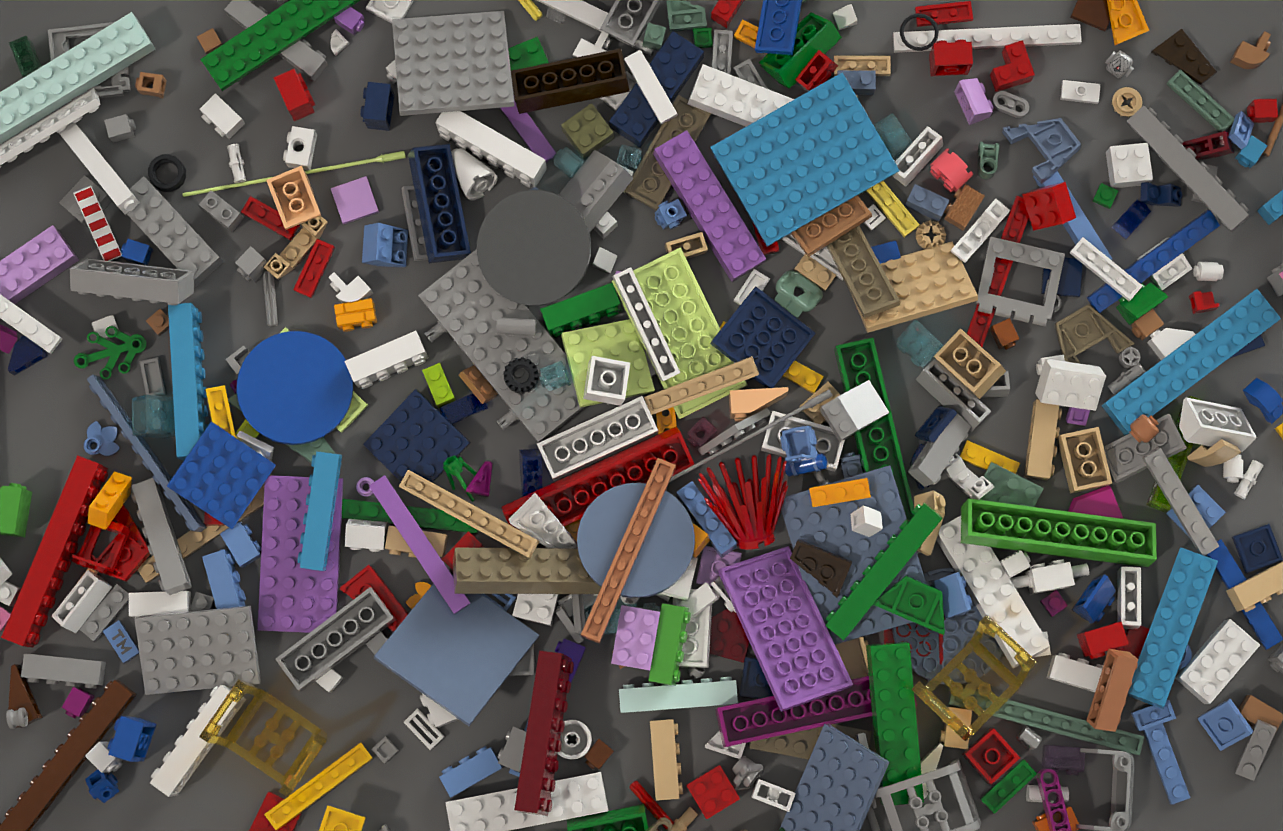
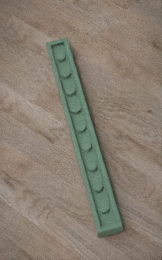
(1059, 724)

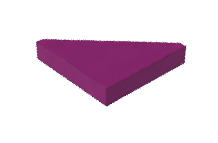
(481, 482)

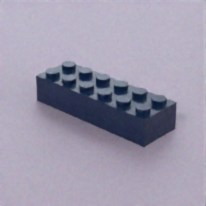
(673, 68)
(439, 203)

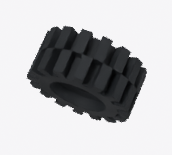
(524, 364)

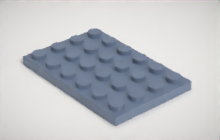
(835, 785)

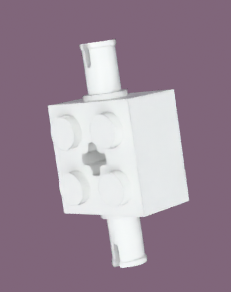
(1051, 577)

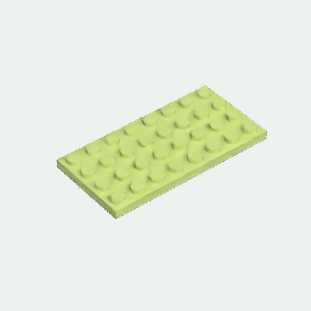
(684, 322)

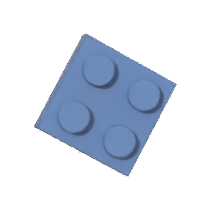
(1225, 724)

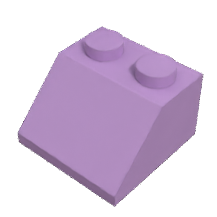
(973, 100)

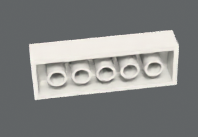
(733, 97)
(492, 147)
(597, 438)
(190, 748)

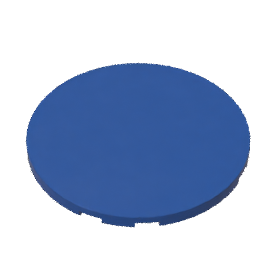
(294, 387)

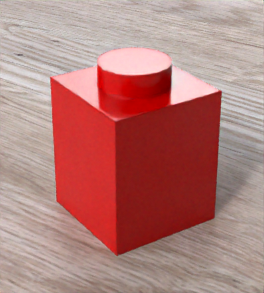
(1263, 110)

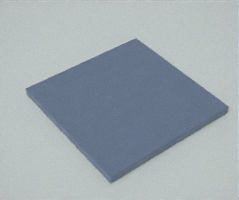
(457, 656)

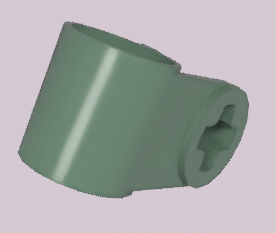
(987, 156)

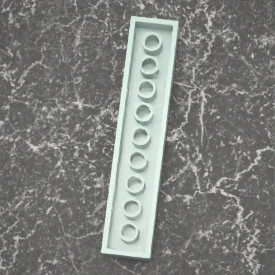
(72, 74)

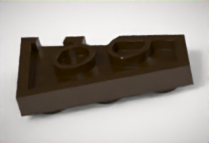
(1184, 55)
(822, 565)

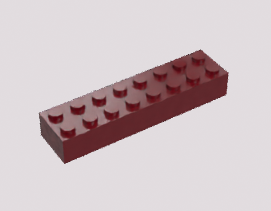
(544, 733)

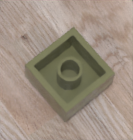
(587, 131)

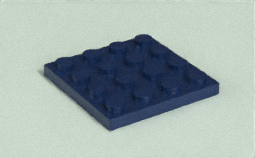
(766, 333)
(416, 439)

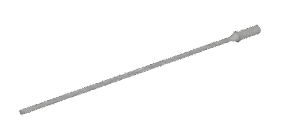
(809, 404)

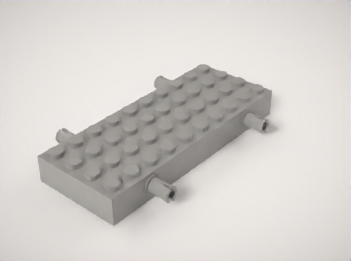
(469, 313)

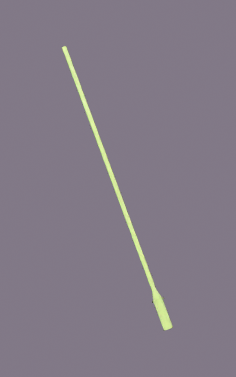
(382, 158)

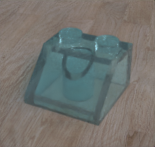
(918, 344)

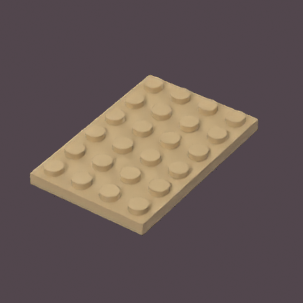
(925, 285)

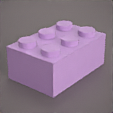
(635, 637)

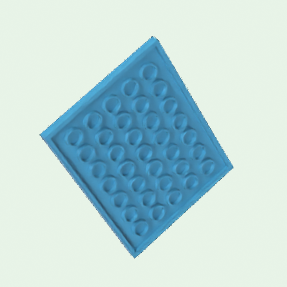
(804, 159)

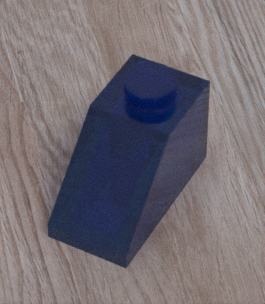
(25, 355)

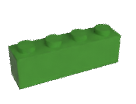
(669, 644)

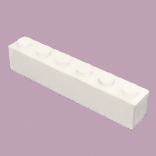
(646, 324)

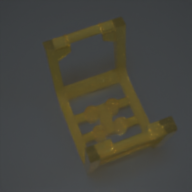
(1024, 659)
(303, 760)

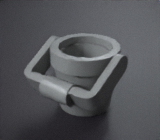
(746, 773)

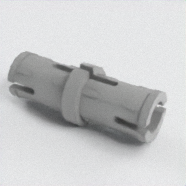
(1126, 378)

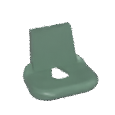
(796, 305)

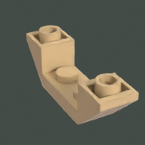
(297, 249)

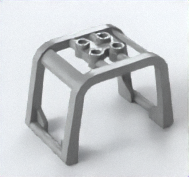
(961, 791)

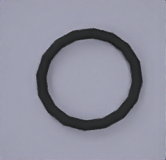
(920, 16)

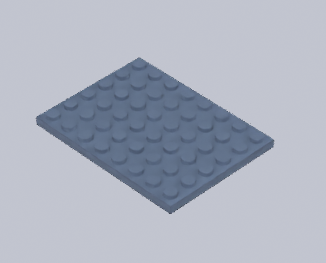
(831, 530)

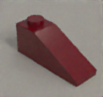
(1210, 146)

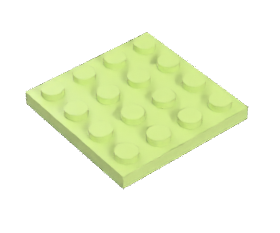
(608, 341)

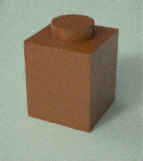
(1004, 334)

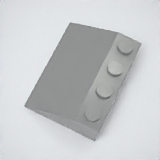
(596, 187)

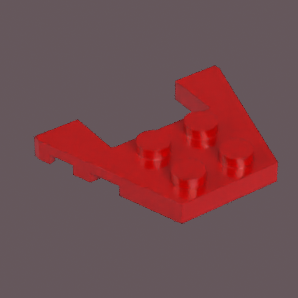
(133, 553)

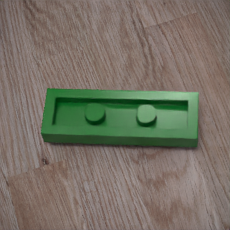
(1008, 786)

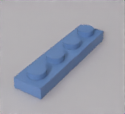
(1166, 764)

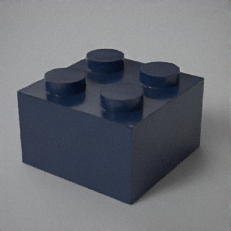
(378, 106)

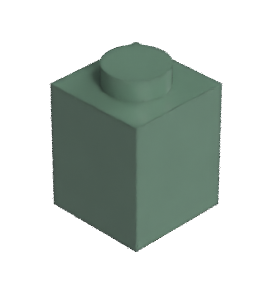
(653, 36)

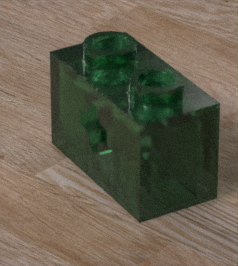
(25, 55)

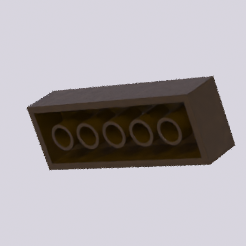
(569, 81)

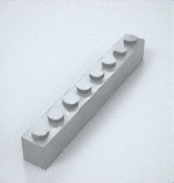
(1188, 169)

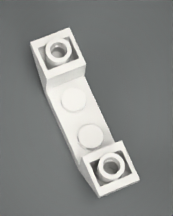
(967, 480)

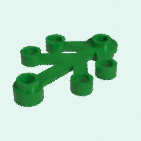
(114, 350)

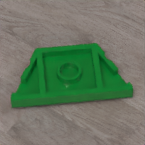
(915, 603)

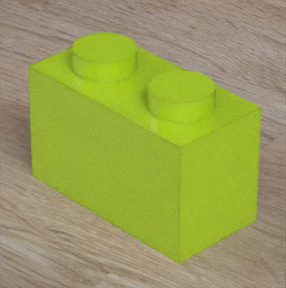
(439, 385)

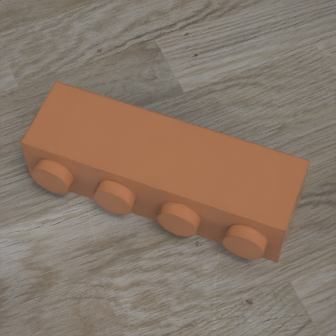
(1112, 690)

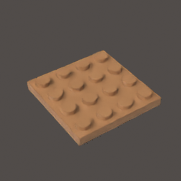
(831, 225)

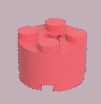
(950, 170)

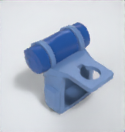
(801, 451)

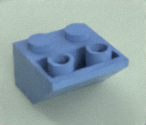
(384, 245)
(954, 595)

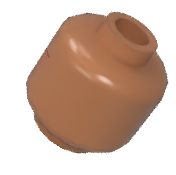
(1144, 428)

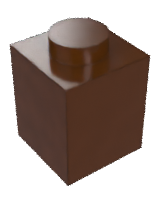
(598, 754)

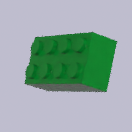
(581, 309)

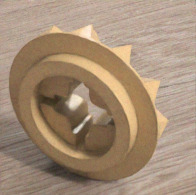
(1127, 93)
(924, 241)

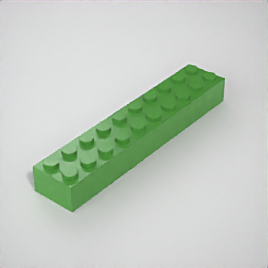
(1058, 533)

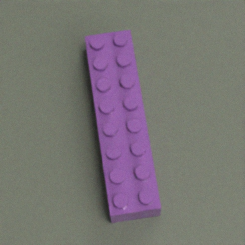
(709, 206)

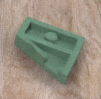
(685, 15)

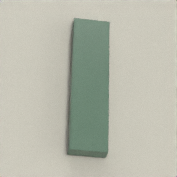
(1200, 101)

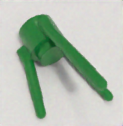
(454, 466)

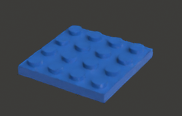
(221, 475)

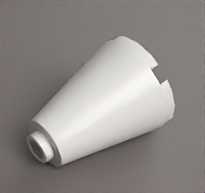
(472, 174)

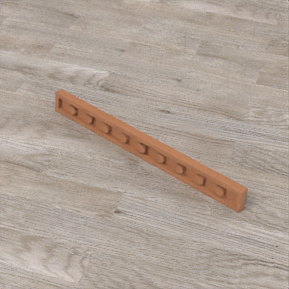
(628, 551)

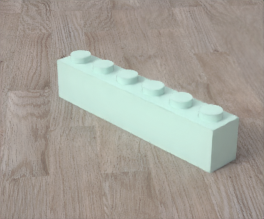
(679, 696)

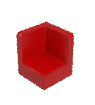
(1202, 302)

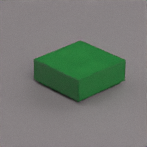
(703, 37)

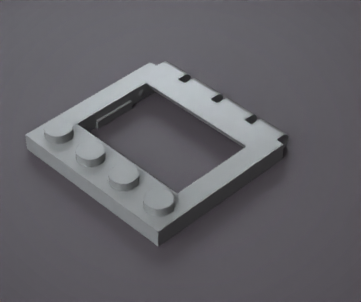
(59, 44)
(1023, 254)

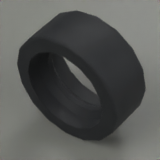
(166, 158)

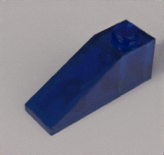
(530, 470)

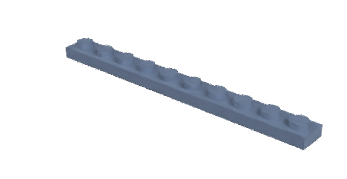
(141, 447)

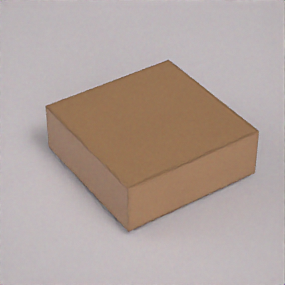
(209, 41)

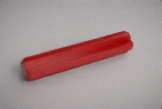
(649, 802)

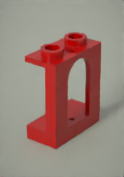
(84, 558)

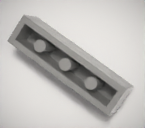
(952, 393)
(936, 455)
(63, 669)

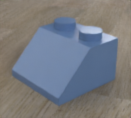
(1207, 507)

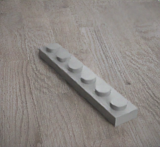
(1180, 501)

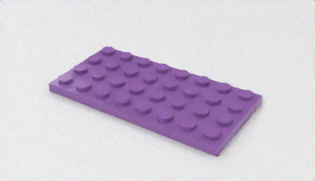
(291, 595)
(785, 628)

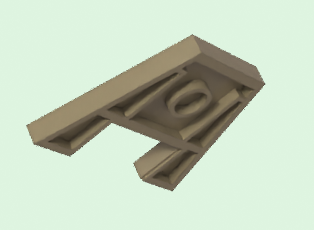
(1086, 329)

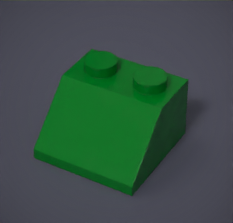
(1143, 301)

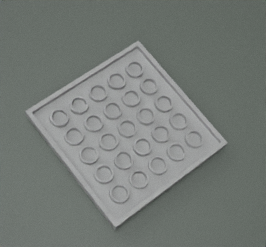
(452, 63)

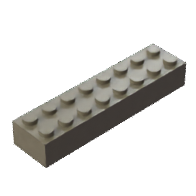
(513, 573)

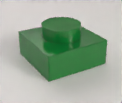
(1105, 195)

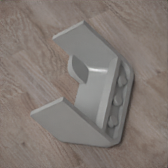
(1121, 791)

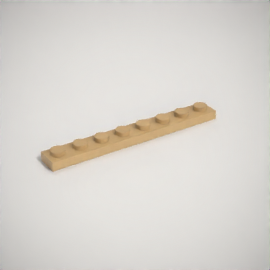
(469, 514)
(194, 540)

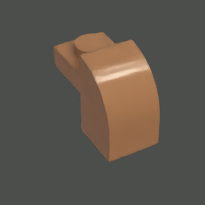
(1252, 56)

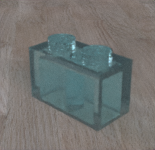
(893, 135)

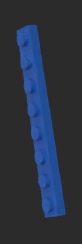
(1158, 257)

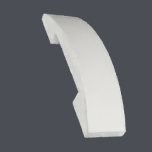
(980, 230)

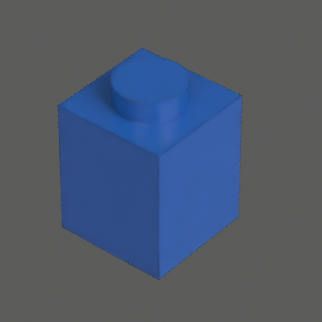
(136, 252)

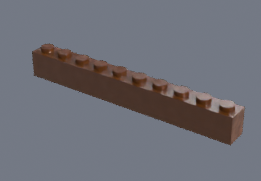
(68, 758)

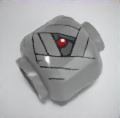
(1119, 64)

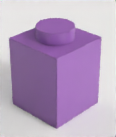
(350, 20)

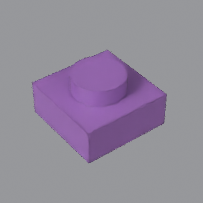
(1077, 416)

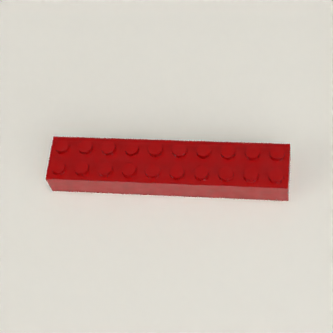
(573, 494)
(55, 553)

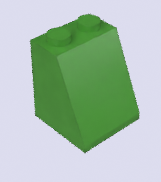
(14, 509)

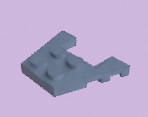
(1052, 140)

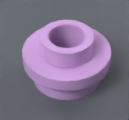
(361, 483)

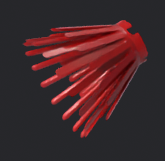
(754, 521)

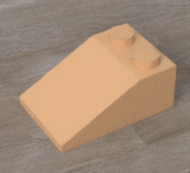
(294, 197)
(751, 401)

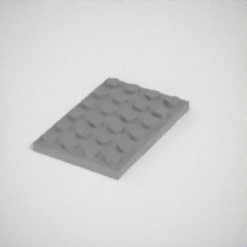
(197, 649)

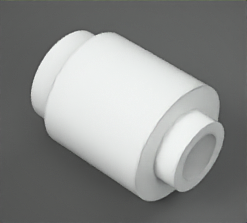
(1208, 271)
(1233, 469)

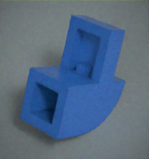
(1265, 398)

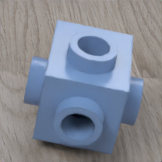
(670, 214)

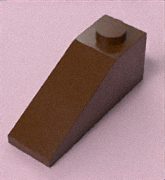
(21, 695)

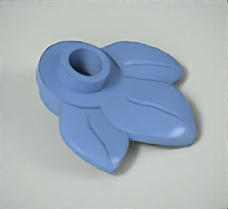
(103, 437)

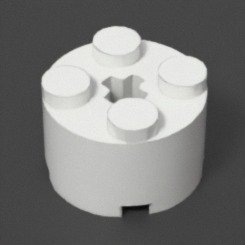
(583, 740)

